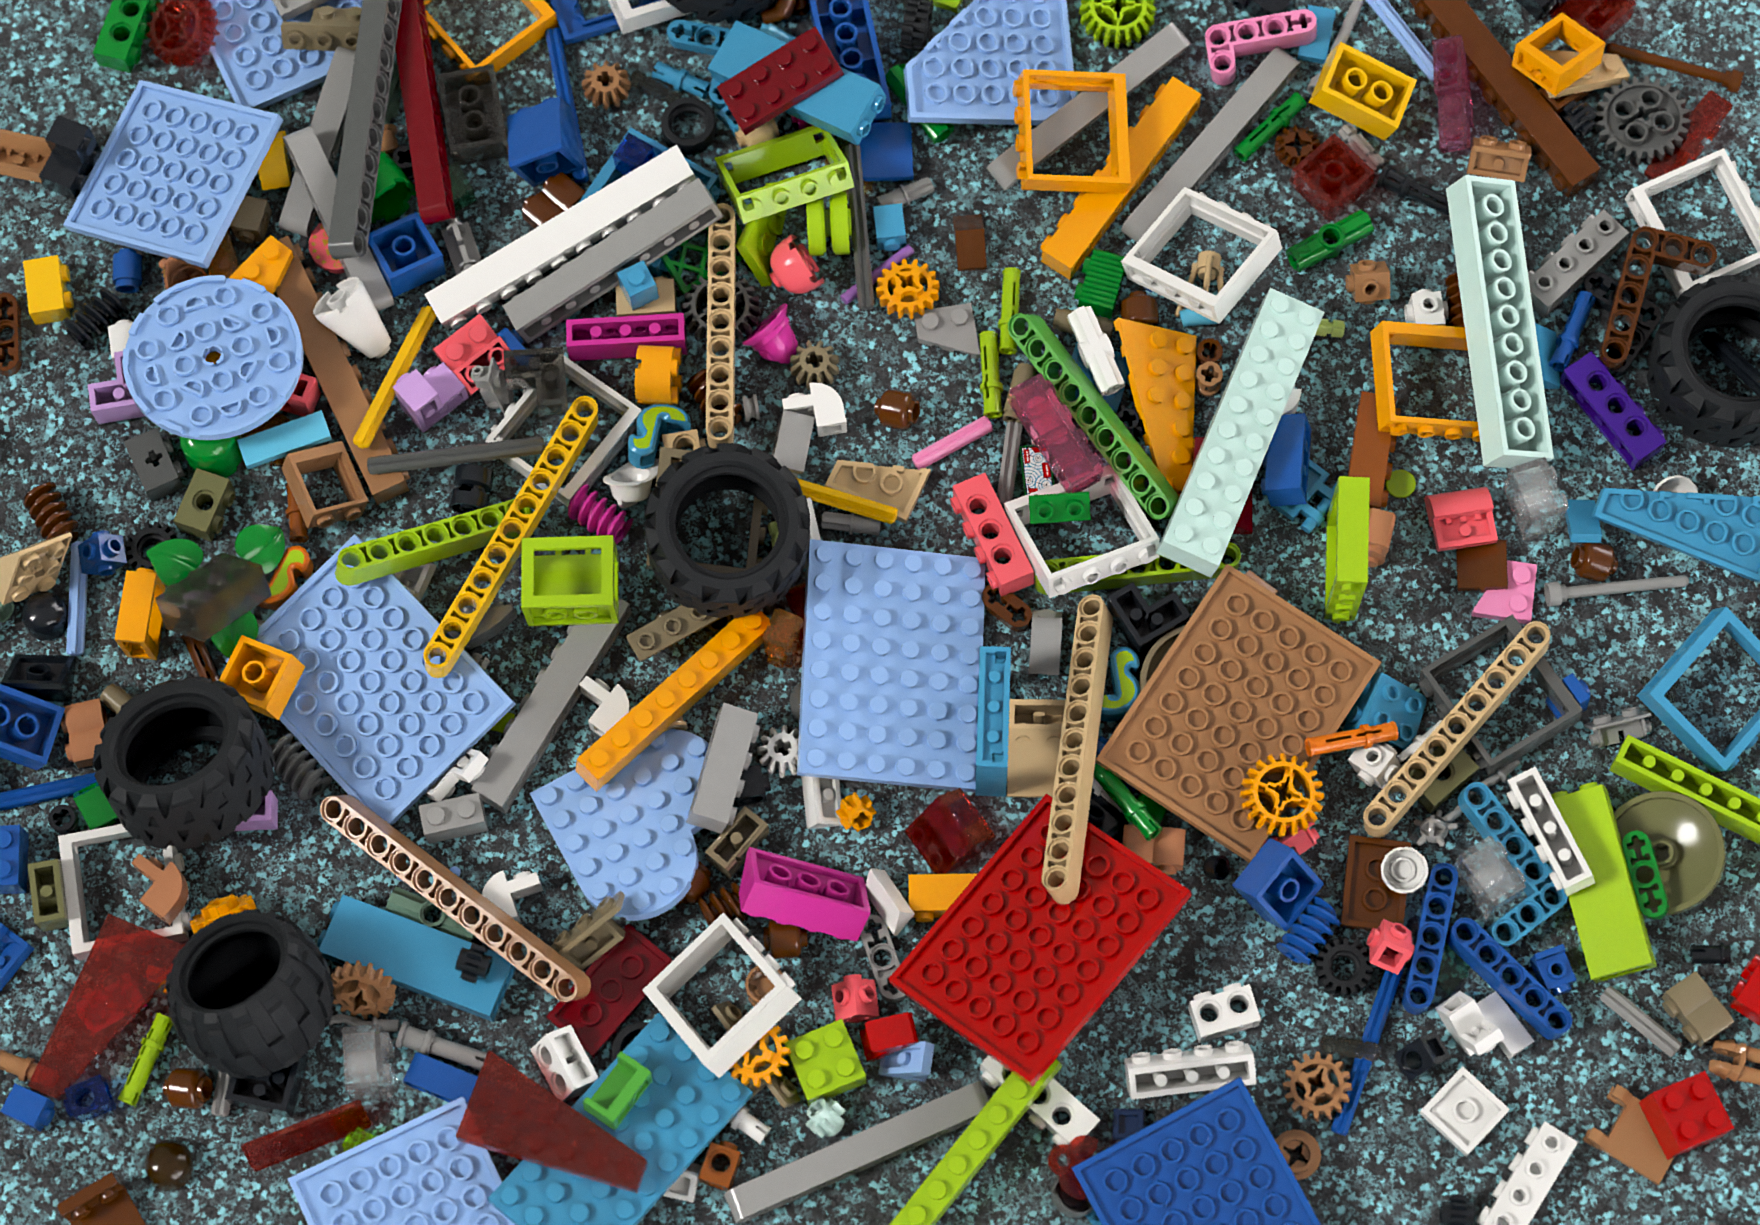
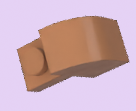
(169, 888)

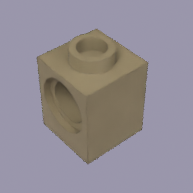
(251, 220)

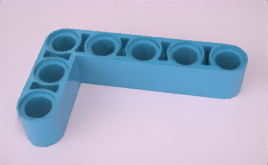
(1526, 856)

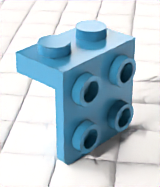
(1388, 701)

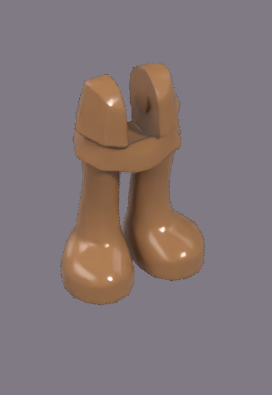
(1737, 1070)

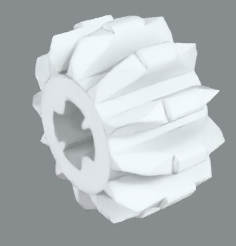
(775, 759)

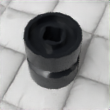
(472, 488)

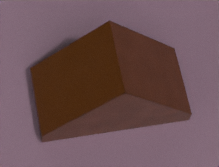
(969, 242)

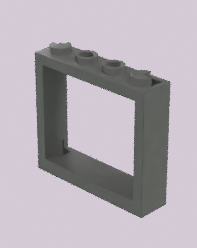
(1542, 672)

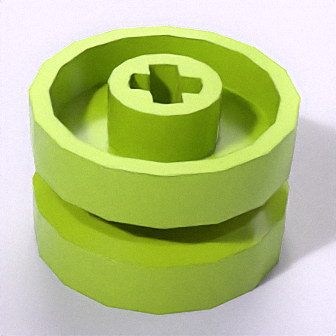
(829, 223)

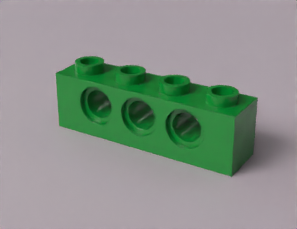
(124, 54)

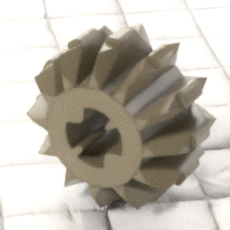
(814, 354)

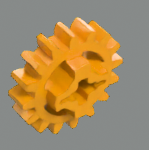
(907, 289)
(220, 907)
(776, 1060)

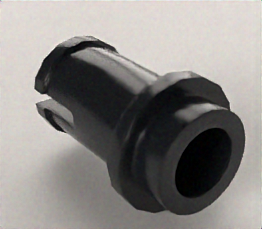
(1710, 954)

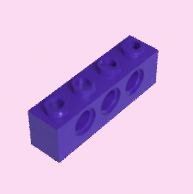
(1633, 449)

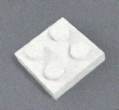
(1464, 1111)

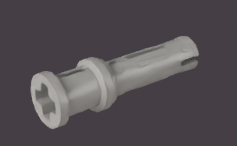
(428, 1043)

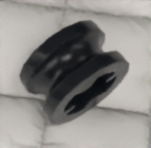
(59, 811)

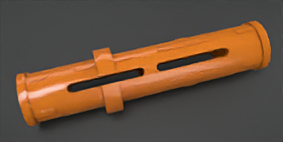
(1349, 739)

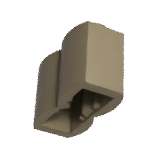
(1696, 1009)

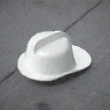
(631, 484)

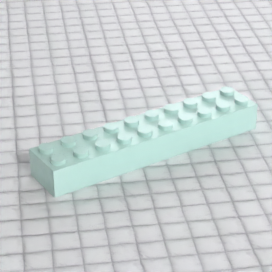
(1499, 322)
(1240, 433)

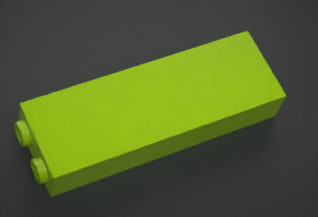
(1608, 910)

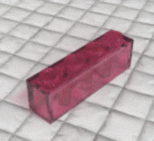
(1055, 434)

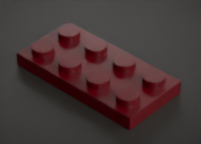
(780, 80)
(614, 992)

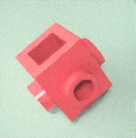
(1390, 946)
(855, 999)

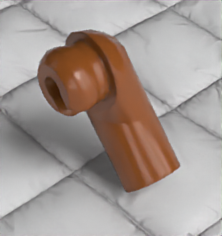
(781, 11)

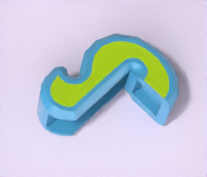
(652, 423)
(1123, 665)

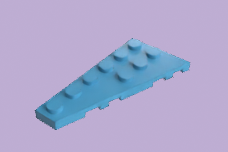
(1701, 525)

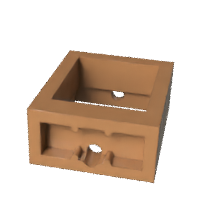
(318, 459)

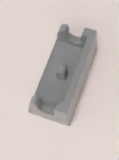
(793, 440)

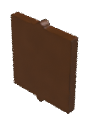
(1482, 567)

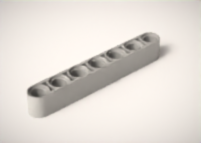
(328, 124)
(321, 186)

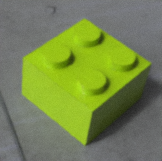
(825, 1062)

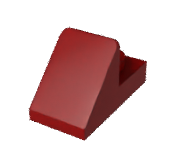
(888, 1035)

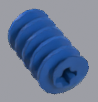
(1309, 931)

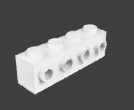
(1551, 832)
(1189, 1070)
(1530, 1179)

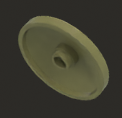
(1684, 842)

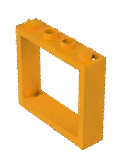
(509, 51)
(1115, 87)
(1420, 336)

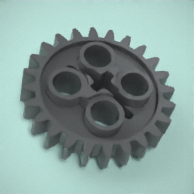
(1642, 120)

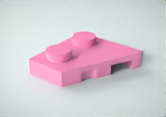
(1515, 600)

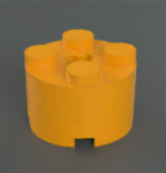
(658, 375)

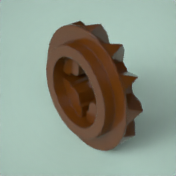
(1288, 155)

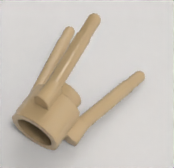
(1208, 269)

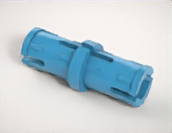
(681, 80)

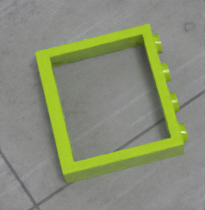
(779, 154)
(1347, 548)

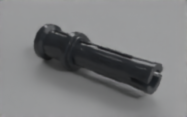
(1407, 182)

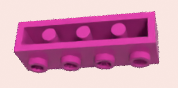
(622, 335)

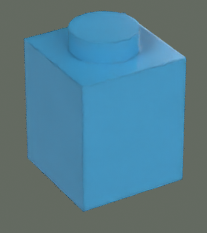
(889, 227)
(638, 285)

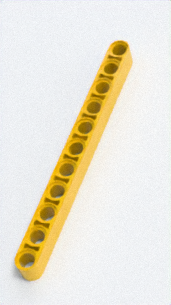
(511, 548)

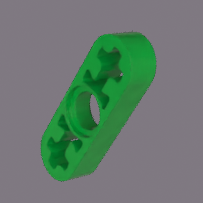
(1647, 850)

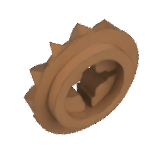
(1310, 1152)

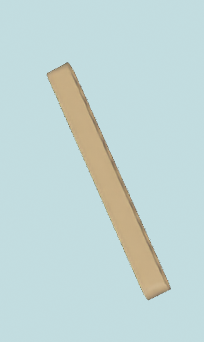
(1082, 702)

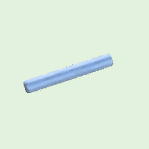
(1404, 36)
(76, 605)

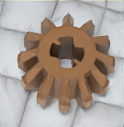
(603, 75)

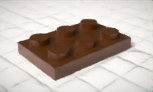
(1365, 894)

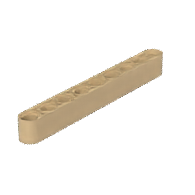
(724, 338)
(1462, 715)

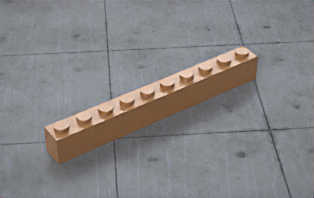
(336, 375)

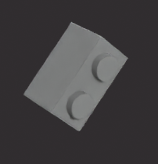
(453, 818)

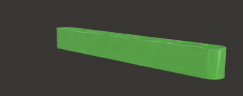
(1082, 410)

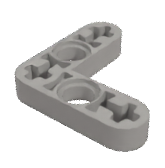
(881, 973)

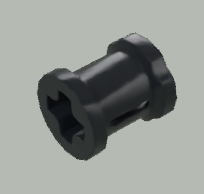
(403, 158)

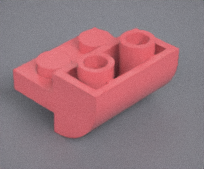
(469, 347)
(1461, 518)

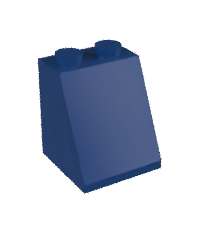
(543, 141)

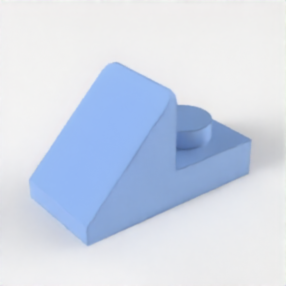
(909, 1063)

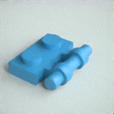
(1316, 485)

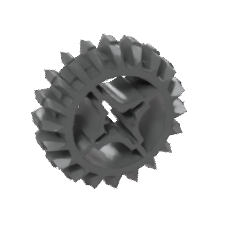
(744, 295)

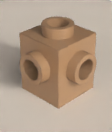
(1368, 281)

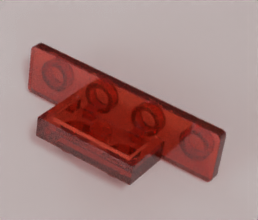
(1703, 126)

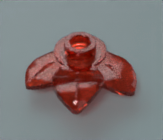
(1076, 1151)

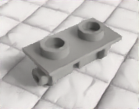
(460, 245)
(492, 386)
(1607, 727)

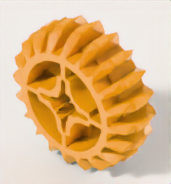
(1270, 792)

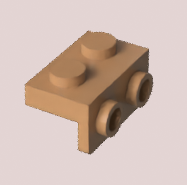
(22, 155)
(1499, 158)

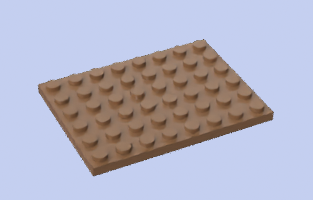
(1230, 691)

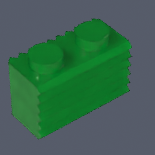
(1101, 283)

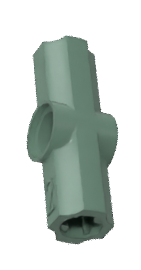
(417, 907)

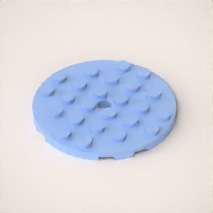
(204, 399)

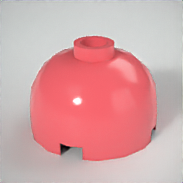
(794, 267)

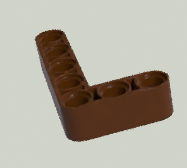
(1637, 285)

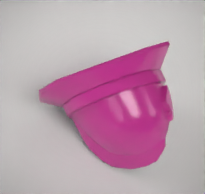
(774, 337)

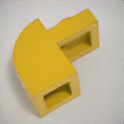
(275, 168)

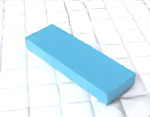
(284, 439)

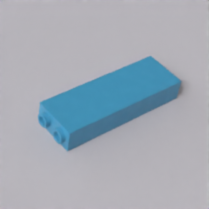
(839, 108)
(413, 956)

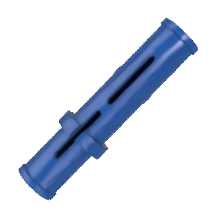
(1569, 339)

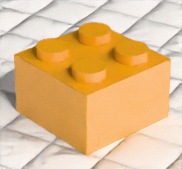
(262, 675)

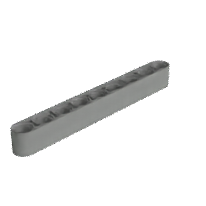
(1090, 106)
(1216, 139)
(856, 1153)

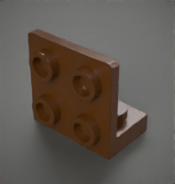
(101, 1204)

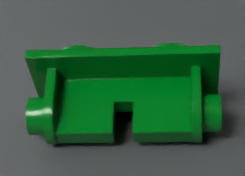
(1059, 507)

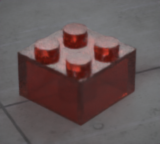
(1332, 177)

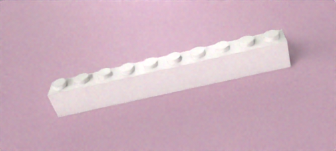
(559, 239)

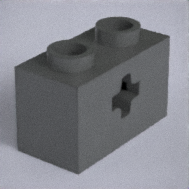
(146, 450)

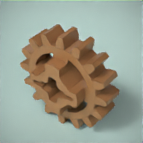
(362, 989)
(1329, 1092)

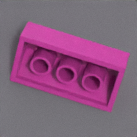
(803, 895)

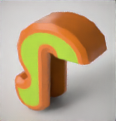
(284, 581)

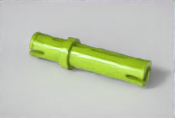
(1009, 307)
(991, 385)
(146, 1059)

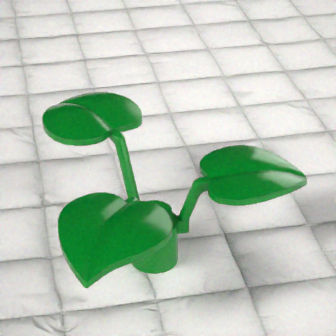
(255, 543)

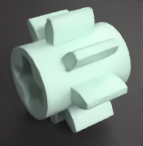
(825, 1117)

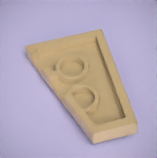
(1608, 73)
(882, 484)

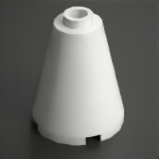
(354, 318)

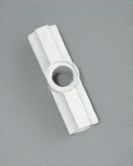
(1096, 350)

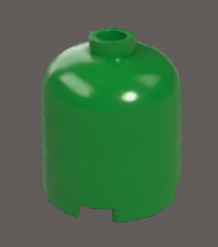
(391, 191)
(213, 456)

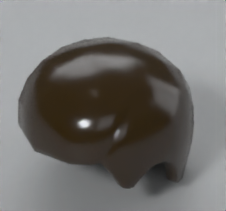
(169, 1165)

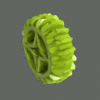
(1095, 14)

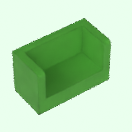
(618, 1091)

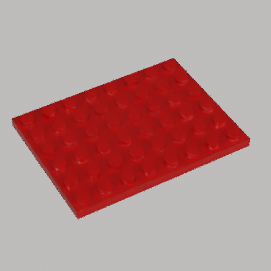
(1030, 971)

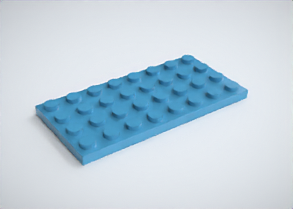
(665, 1126)

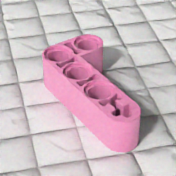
(1260, 42)

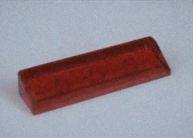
(306, 1135)

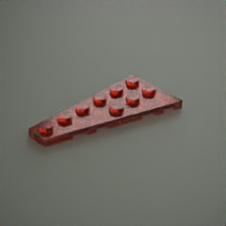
(111, 989)
(531, 1124)

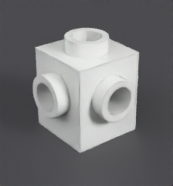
(1426, 308)
(1375, 764)

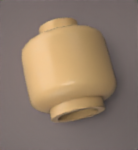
(763, 133)

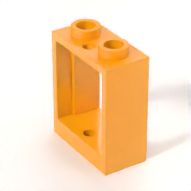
(1554, 77)
(139, 617)

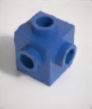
(102, 553)

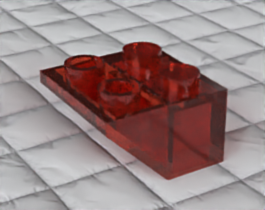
(1598, 16)
(949, 832)

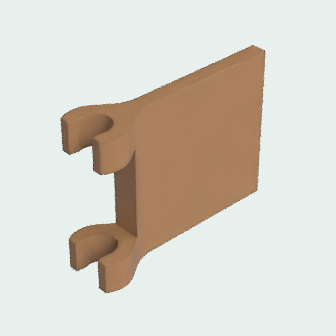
(1631, 1138)

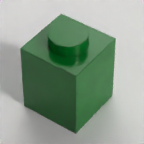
(94, 806)

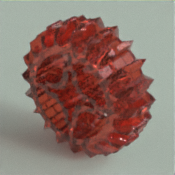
(183, 31)

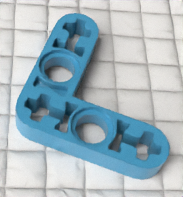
(686, 44)

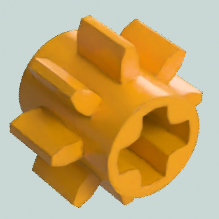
(856, 812)

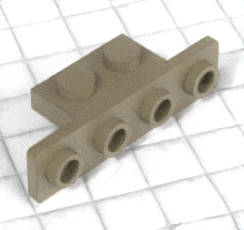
(325, 31)
(666, 630)
(592, 934)
(781, 1087)

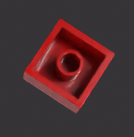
(1686, 1115)

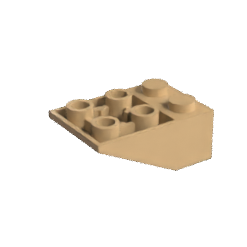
(32, 568)
(1033, 746)

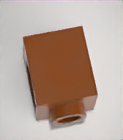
(713, 1178)

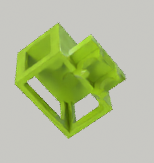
(570, 587)

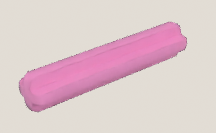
(952, 443)

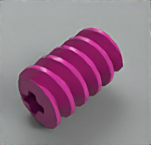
(597, 516)

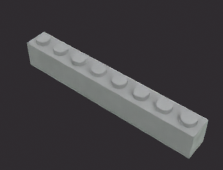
(596, 269)
(545, 710)

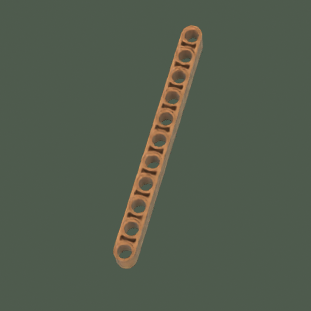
(467, 897)

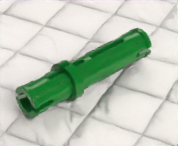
(1278, 119)
(1134, 810)

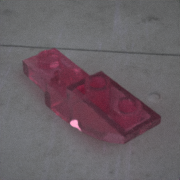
(1453, 94)

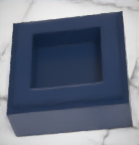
(1126, 1122)

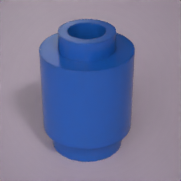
(127, 271)

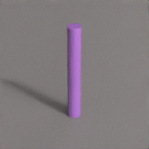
(903, 253)

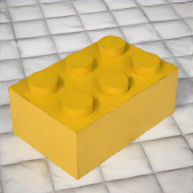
(1362, 91)

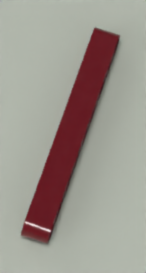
(423, 115)

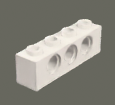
(1058, 1099)

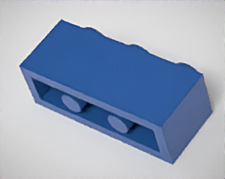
(1288, 462)

